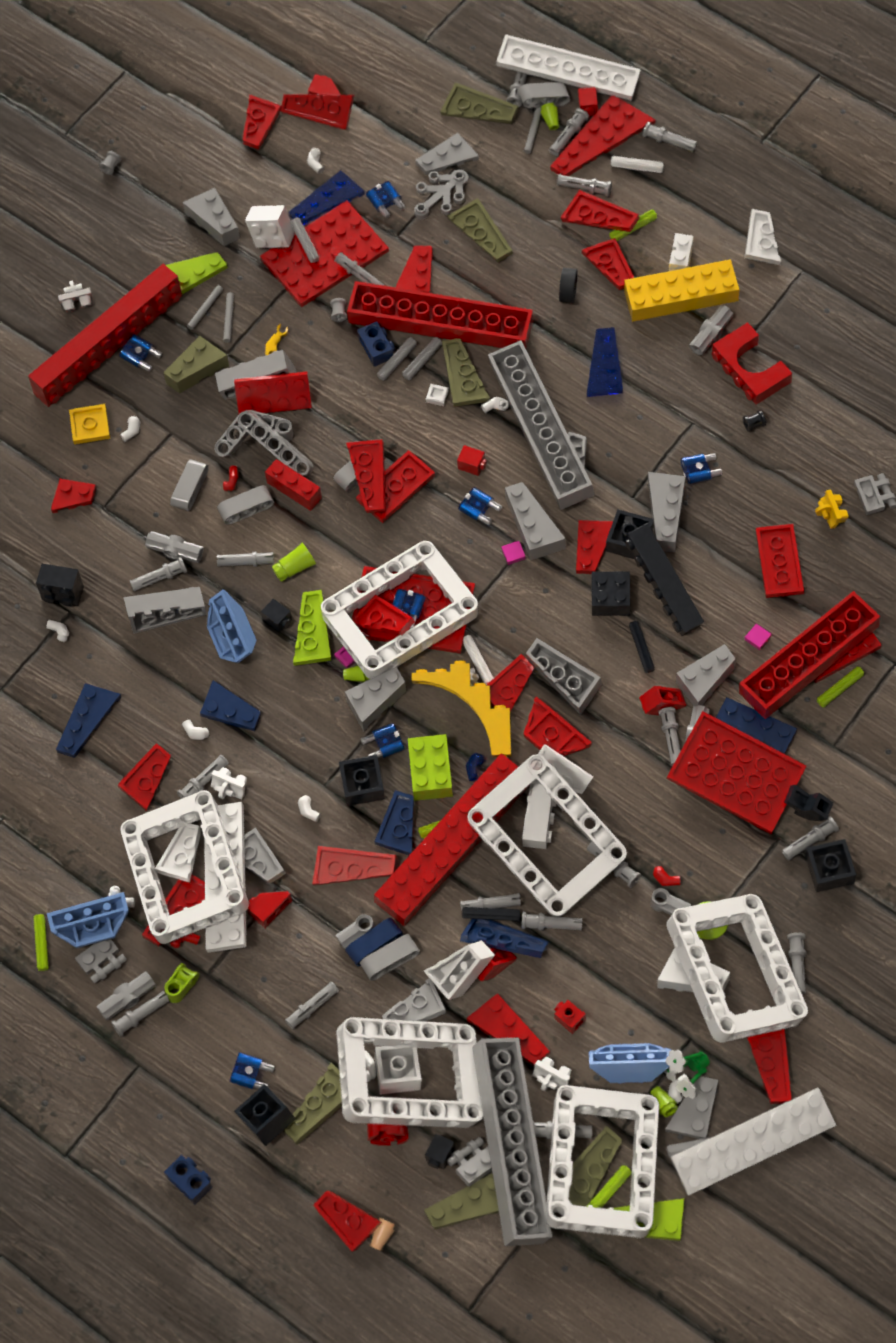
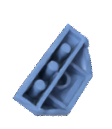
(229, 628)
(90, 921)
(629, 1062)

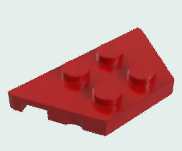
(551, 729)

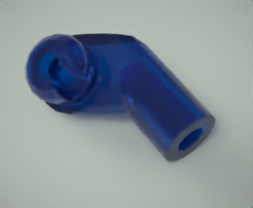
(471, 765)

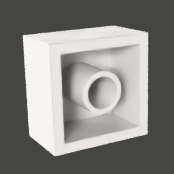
(270, 226)
(397, 1069)

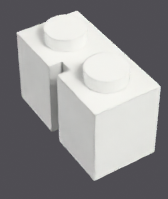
(681, 252)

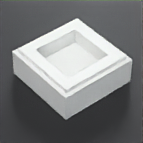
(437, 395)

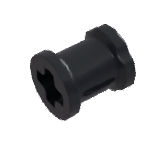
(754, 420)

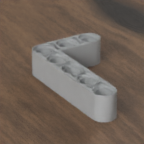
(266, 441)

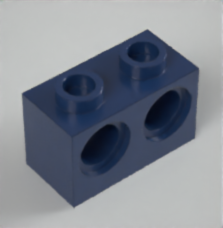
(373, 344)
(185, 1182)

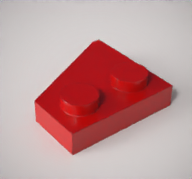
(72, 494)

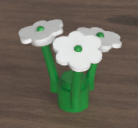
(677, 1062)

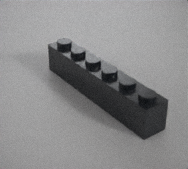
(663, 579)

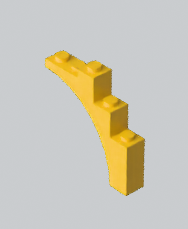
(477, 697)

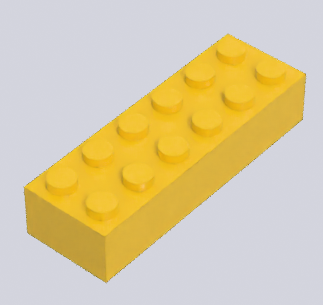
(681, 290)

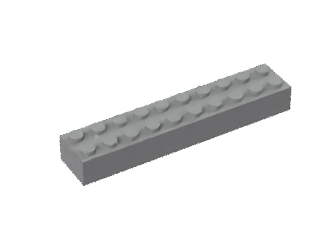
(541, 425)
(511, 1141)

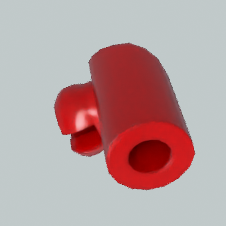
(664, 879)
(191, 938)

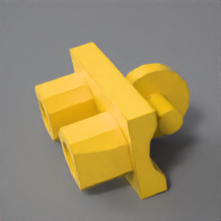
(829, 509)

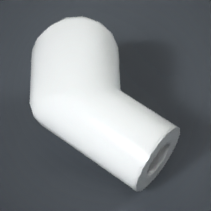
(60, 628)
(305, 809)

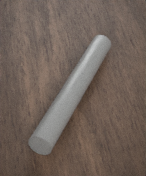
(533, 129)
(228, 317)
(194, 321)

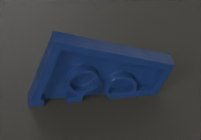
(229, 709)
(397, 824)

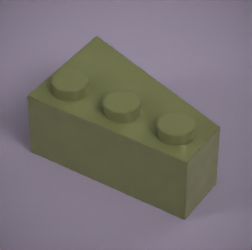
(194, 364)

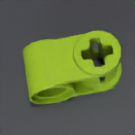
(183, 980)

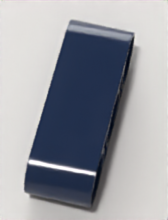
(373, 940)

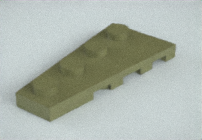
(473, 104)
(480, 228)
(463, 380)
(317, 1107)
(591, 1167)
(465, 1204)

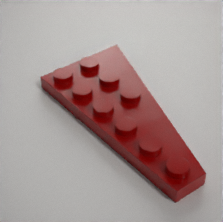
(603, 133)

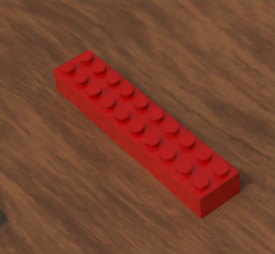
(439, 315)
(105, 335)
(441, 849)

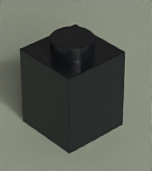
(276, 615)
(439, 1151)

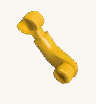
(271, 345)

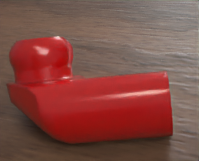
(233, 477)

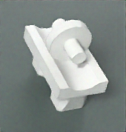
(68, 298)
(227, 785)
(550, 1076)

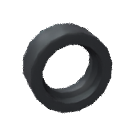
(568, 285)

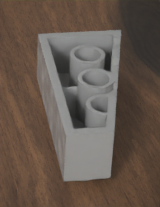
(271, 364)
(666, 504)
(534, 525)
(164, 608)
(568, 677)

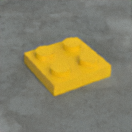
(89, 424)

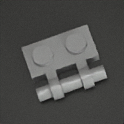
(870, 496)
(98, 955)
(474, 1168)

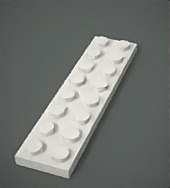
(567, 67)
(232, 931)
(752, 1141)

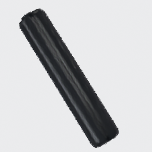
(641, 646)
(490, 914)

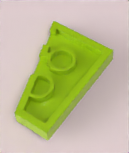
(197, 270)

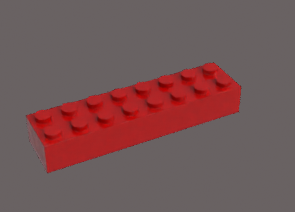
(809, 655)

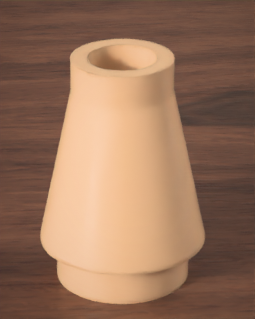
(382, 1234)

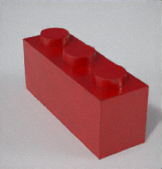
(293, 485)

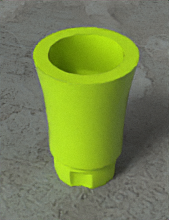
(293, 563)

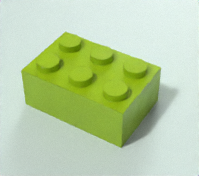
(430, 767)

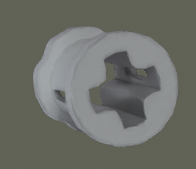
(110, 162)
(338, 307)

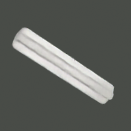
(637, 164)
(477, 659)

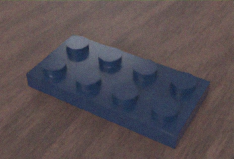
(768, 730)

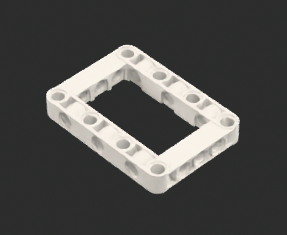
(418, 637)
(518, 861)
(148, 884)
(769, 957)
(606, 1104)
(409, 1111)

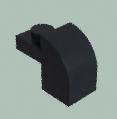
(808, 806)

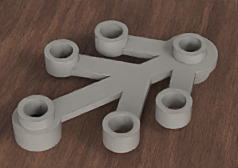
(441, 191)

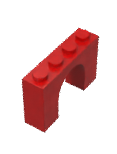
(755, 385)

